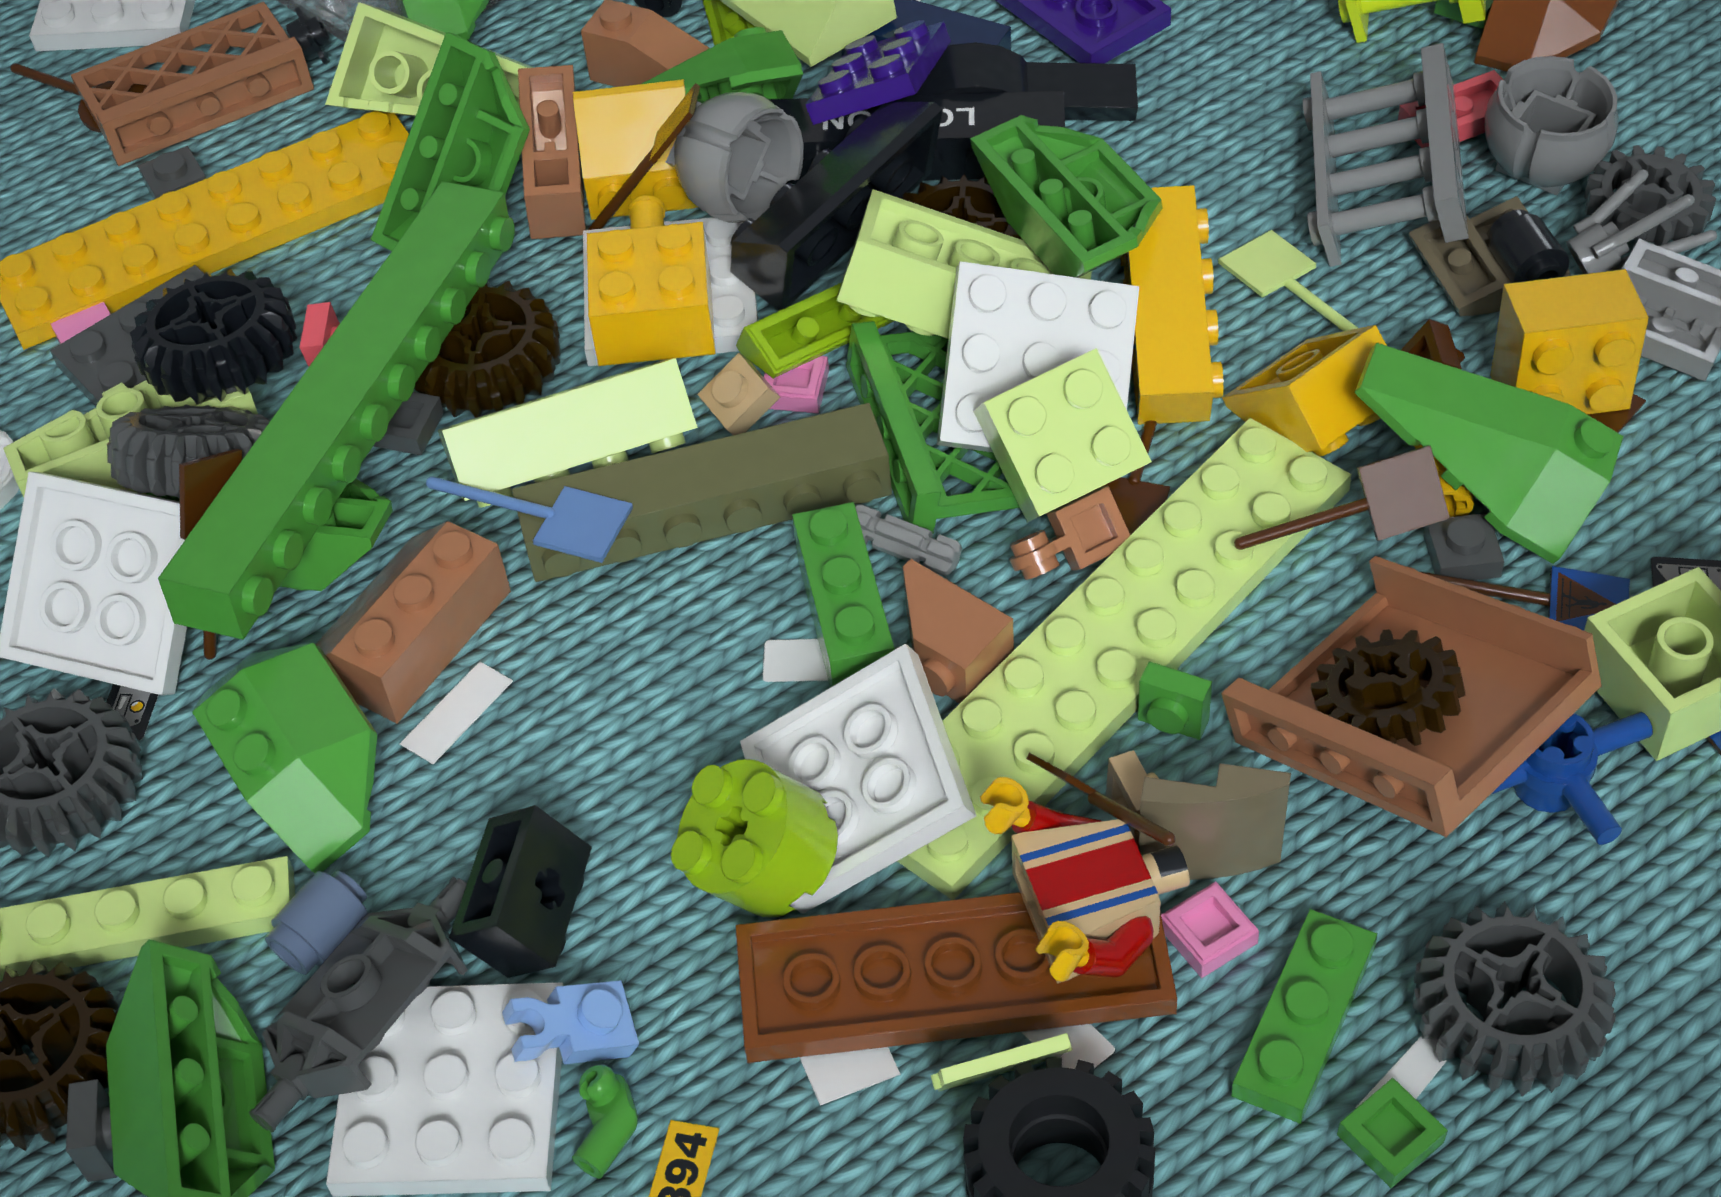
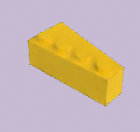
(1172, 327)

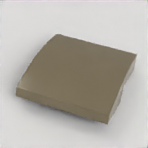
(1466, 266)
(1221, 826)

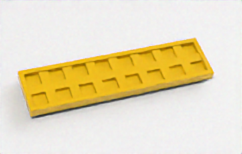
(203, 225)

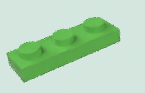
(1304, 1016)

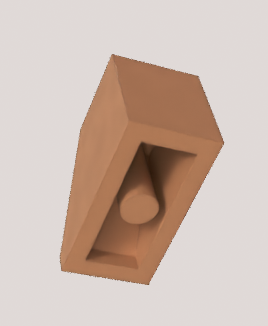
(953, 632)

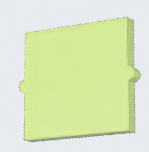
(1000, 1062)

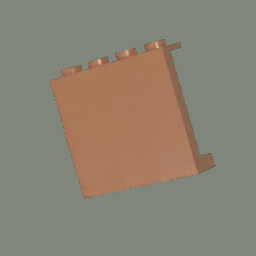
(1519, 684)

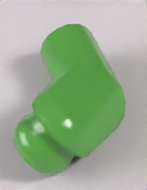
(612, 1117)

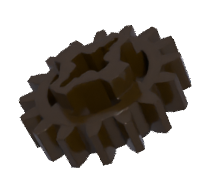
(1386, 687)

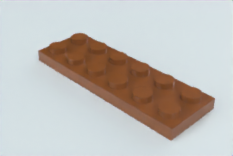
(922, 979)

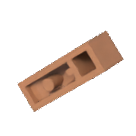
(633, 44)
(551, 153)

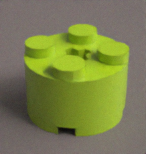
(754, 837)

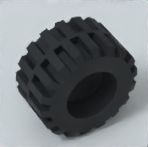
(1058, 1108)

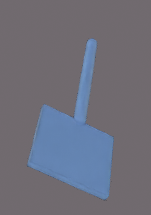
(575, 525)

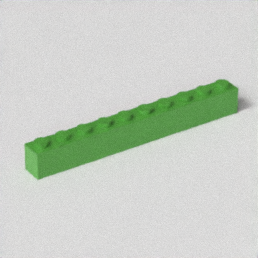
(336, 414)

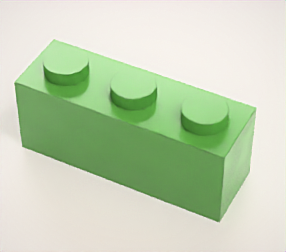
(841, 590)

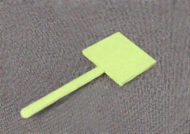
(1274, 263)

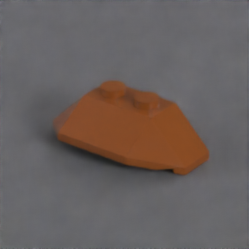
(1540, 29)

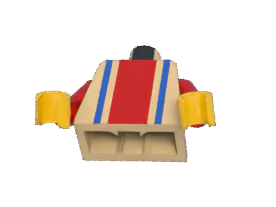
(1083, 883)

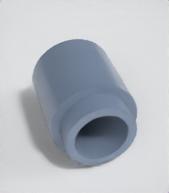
(316, 920)

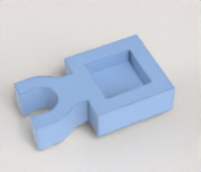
(580, 1019)

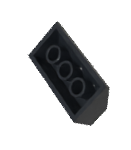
(821, 214)

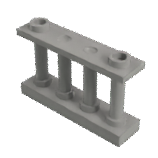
(1435, 163)

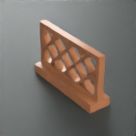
(190, 104)

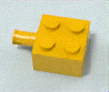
(649, 289)

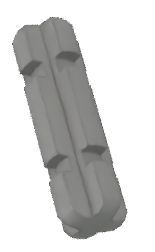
(908, 541)

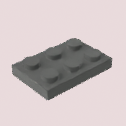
(104, 352)

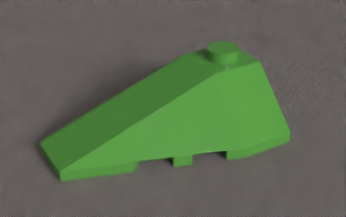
(747, 63)
(1515, 450)

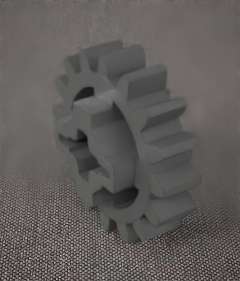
(1665, 184)

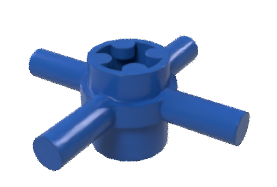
(1563, 766)

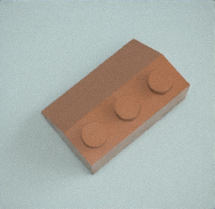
(415, 617)

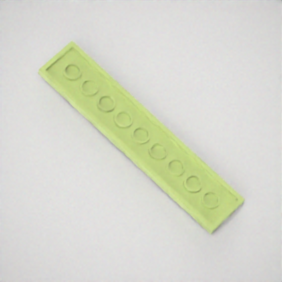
(1143, 604)

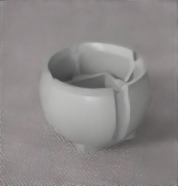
(1551, 122)
(737, 155)

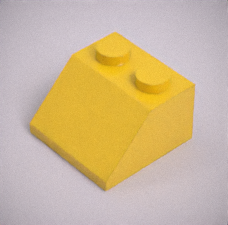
(617, 133)
(1311, 391)

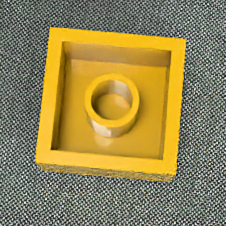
(1572, 339)

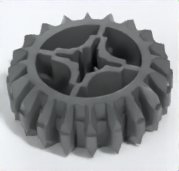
(153, 442)
(63, 770)
(1536, 1029)

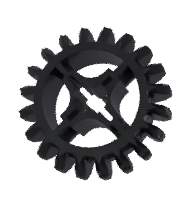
(213, 336)

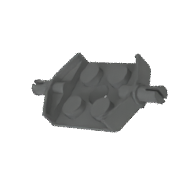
(333, 1028)

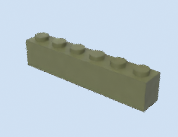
(723, 486)

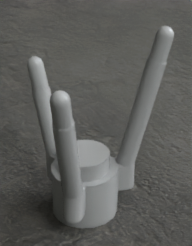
(1601, 247)

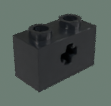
(521, 892)

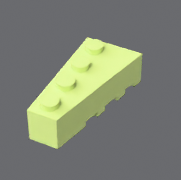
(390, 63)
(77, 443)

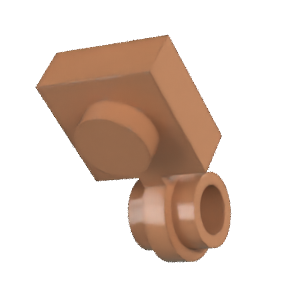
(1084, 531)

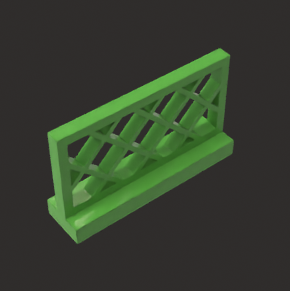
(912, 461)

